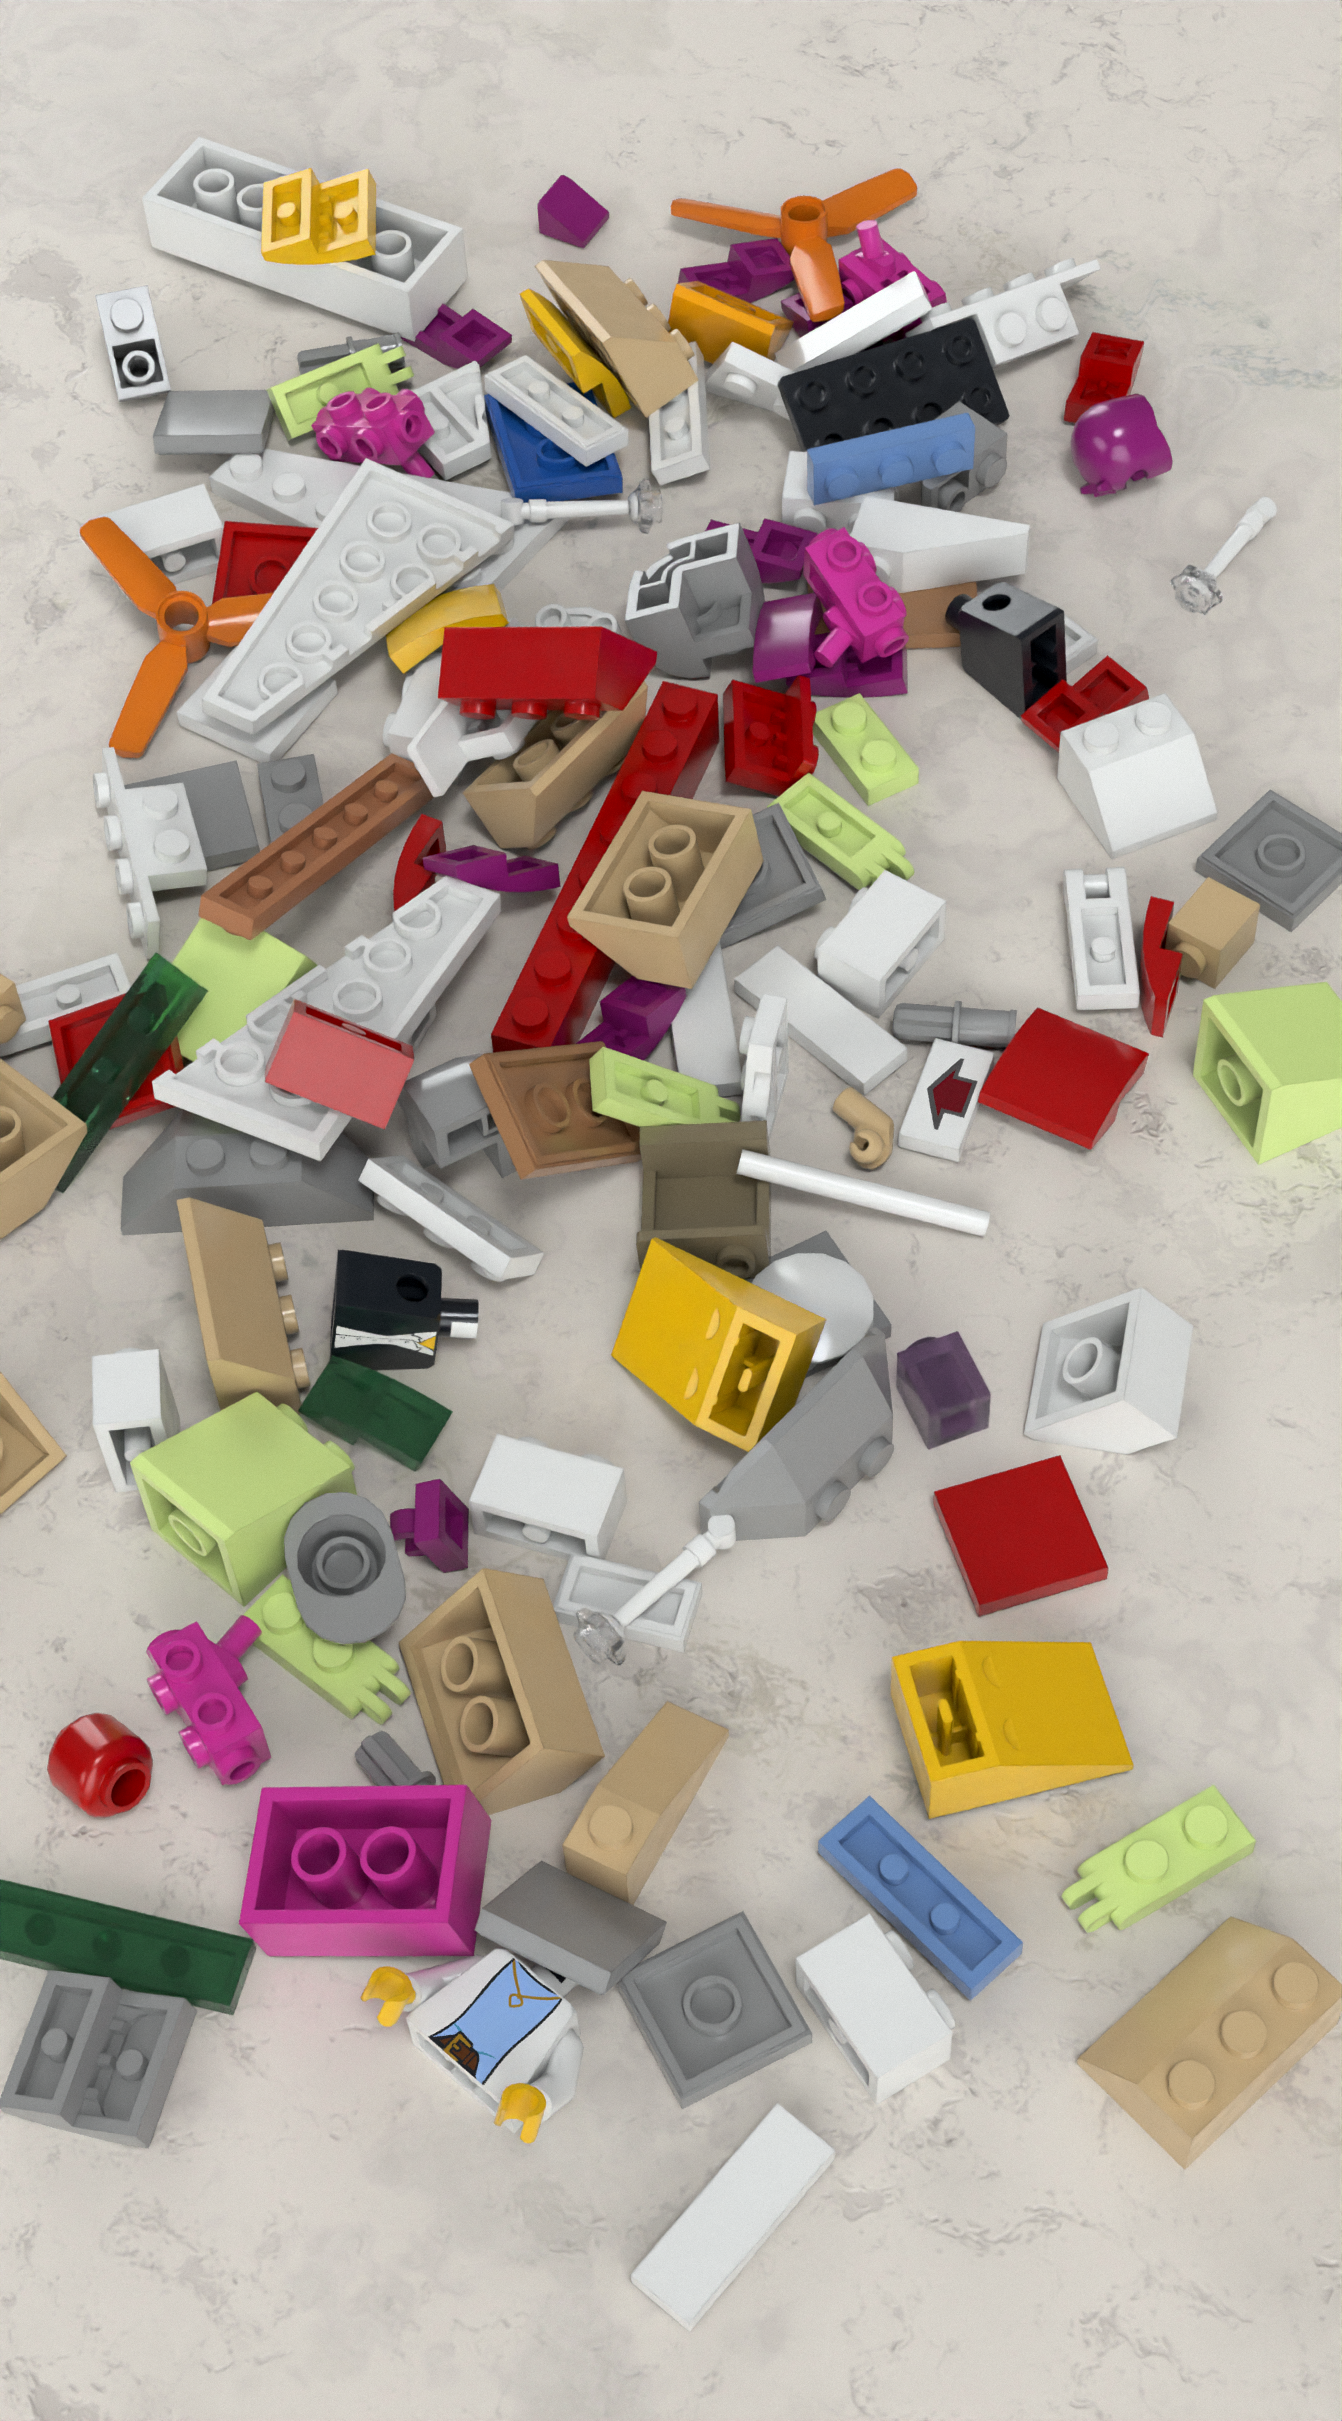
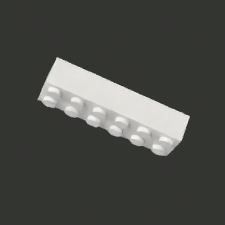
(212, 215)

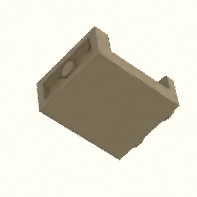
(699, 1199)

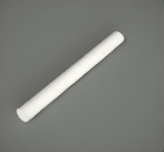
(863, 1193)

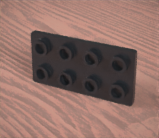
(893, 387)

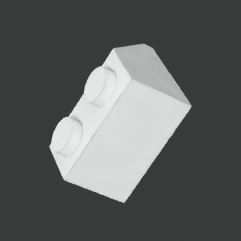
(1136, 776)
(1111, 1375)

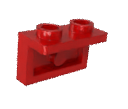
(769, 735)

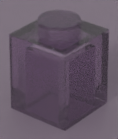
(942, 1389)

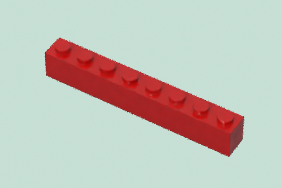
(564, 968)

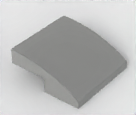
(97, 2058)

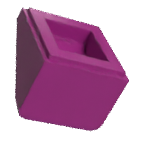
(570, 213)

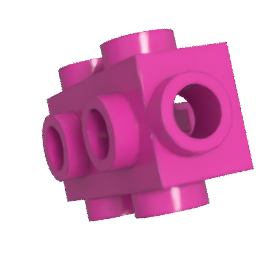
(877, 267)
(375, 428)
(857, 603)
(202, 1687)

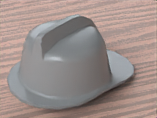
(344, 1568)

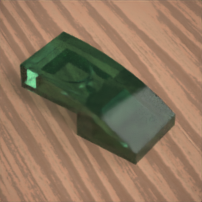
(376, 1408)

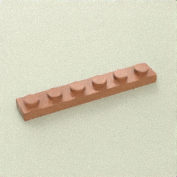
(315, 849)

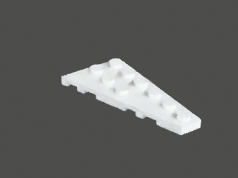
(304, 488)
(360, 576)
(379, 984)

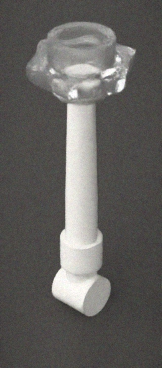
(642, 507)
(1197, 588)
(603, 1635)

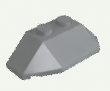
(243, 1175)
(813, 1453)

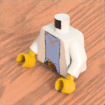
(492, 2031)

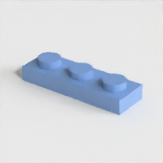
(890, 458)
(920, 1898)

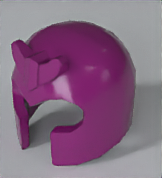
(1118, 443)

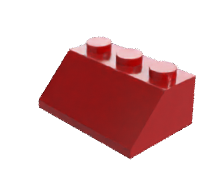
(541, 670)

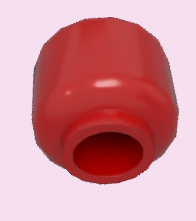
(100, 1765)

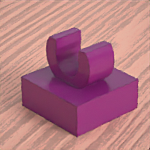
(434, 1526)

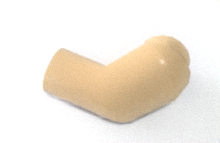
(872, 1126)

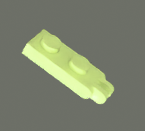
(303, 396)
(841, 834)
(653, 1094)
(340, 1674)
(1160, 1862)

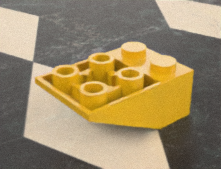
(715, 1345)
(1004, 1720)

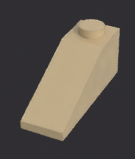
(642, 1802)

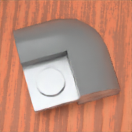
(697, 601)
(451, 1117)

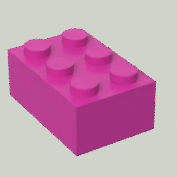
(366, 1871)

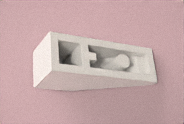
(938, 547)

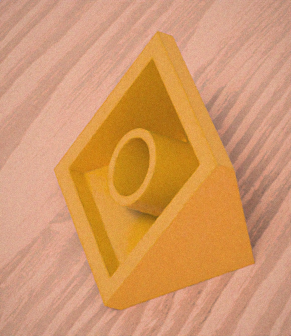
(719, 318)

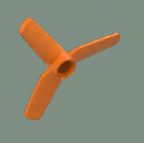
(805, 228)
(167, 662)

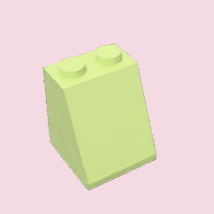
(238, 978)
(1273, 1064)
(233, 1486)

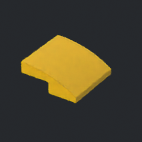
(318, 221)
(573, 353)
(425, 628)

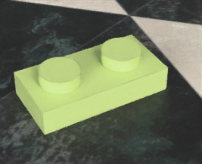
(864, 749)

